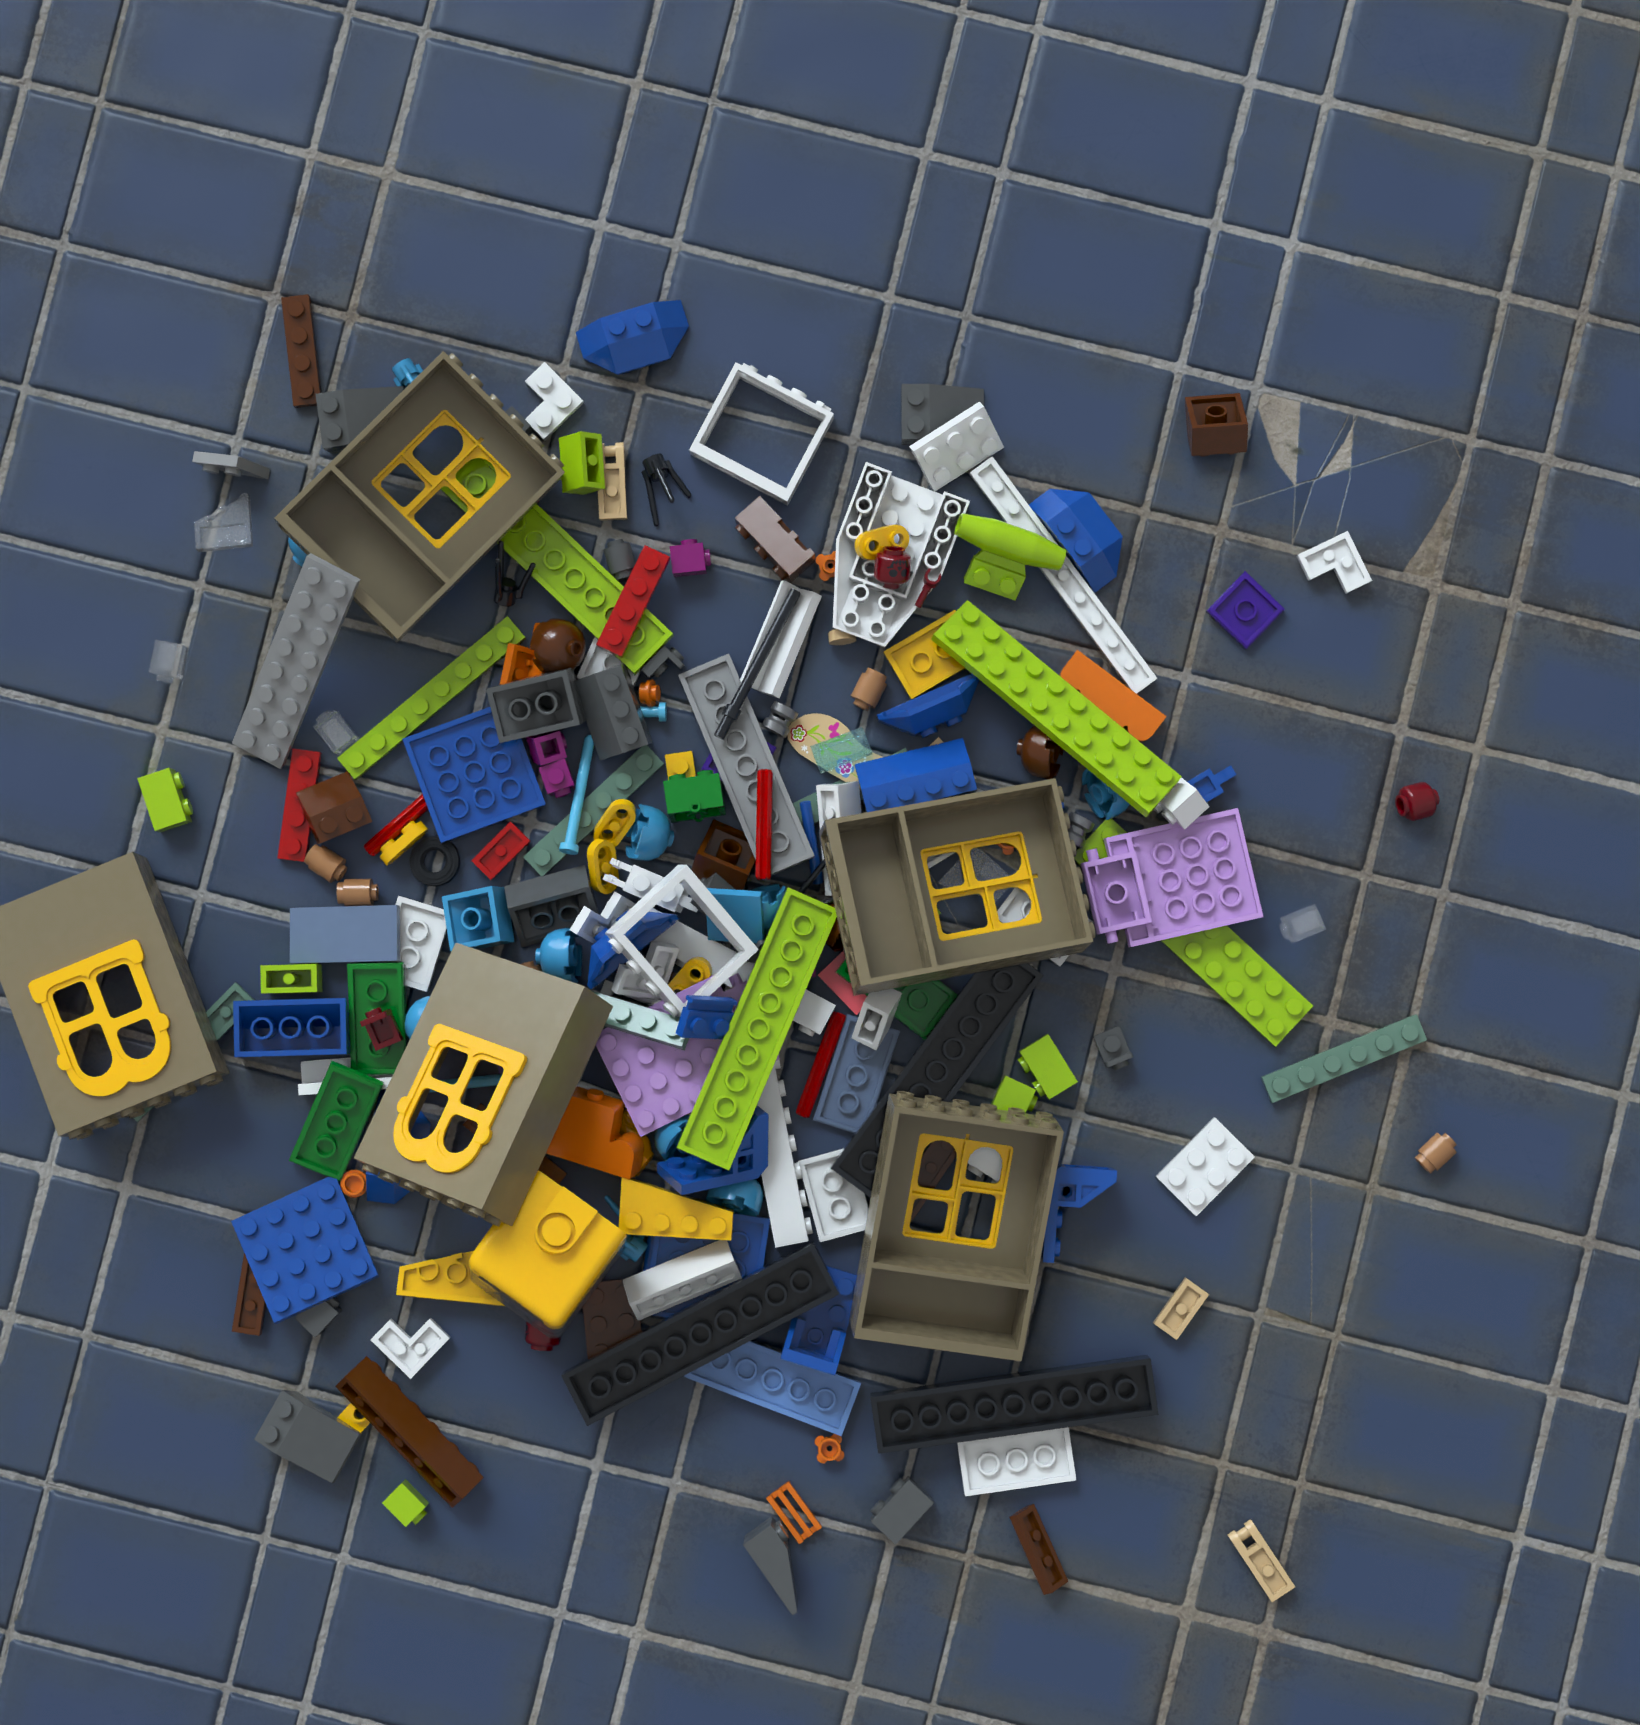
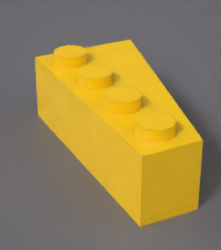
(666, 1213)

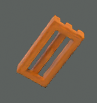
(807, 1531)

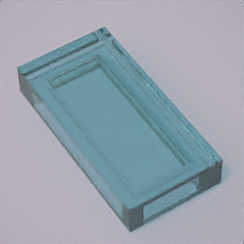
(841, 750)

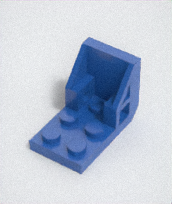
(695, 1175)
(1083, 1185)
(819, 1334)

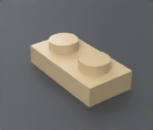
(1180, 1308)

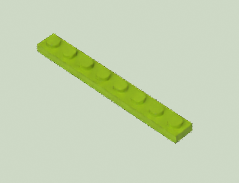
(430, 698)

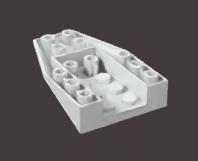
(880, 500)

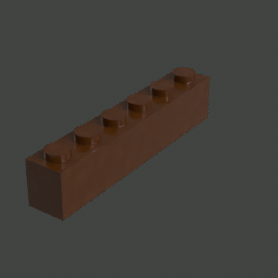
(409, 1431)

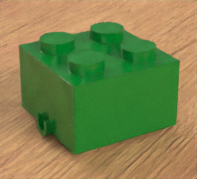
(694, 796)

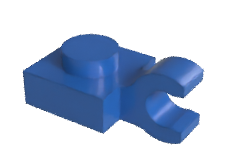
(1209, 784)

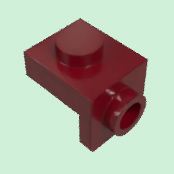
(381, 1028)

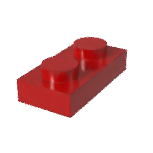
(500, 850)

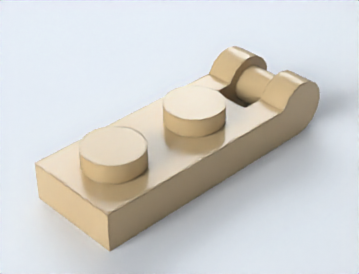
(613, 498)
(1262, 1562)

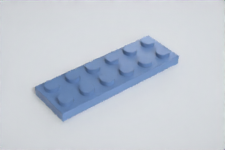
(782, 1386)

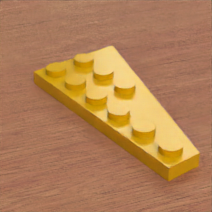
(442, 1280)

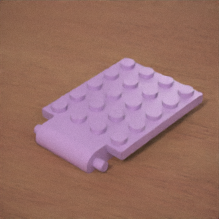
(1172, 880)
(657, 1079)

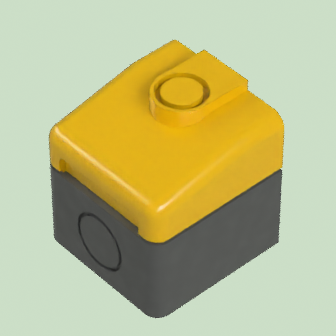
(548, 1258)

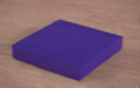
(1245, 610)

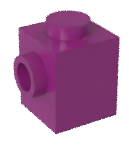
(689, 558)
(547, 747)
(557, 778)

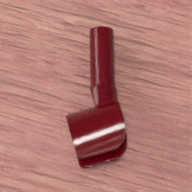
(928, 585)

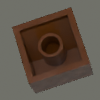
(1216, 424)
(333, 807)
(725, 853)

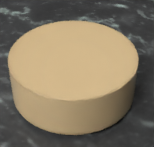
(838, 637)

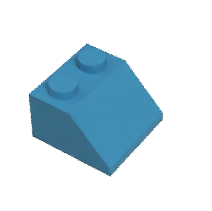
(478, 918)

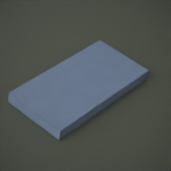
(345, 934)
(854, 1079)

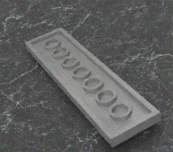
(296, 660)
(740, 758)

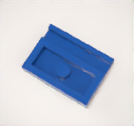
(706, 1017)

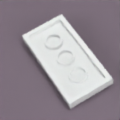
(1016, 1461)

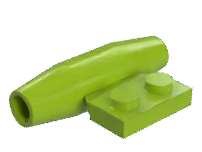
(1004, 554)

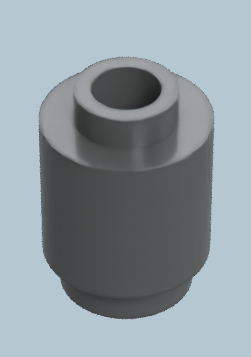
(619, 559)

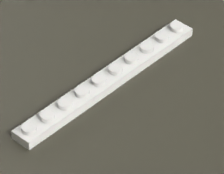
(1067, 580)

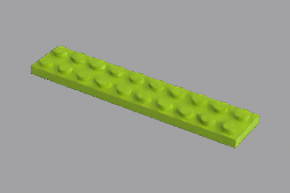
(565, 569)
(1056, 708)
(1227, 966)
(757, 1029)

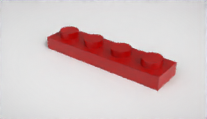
(633, 601)
(295, 827)

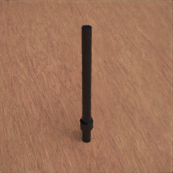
(732, 710)

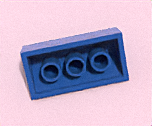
(916, 776)
(291, 1027)

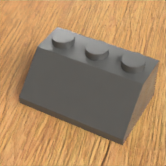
(613, 712)
(549, 903)

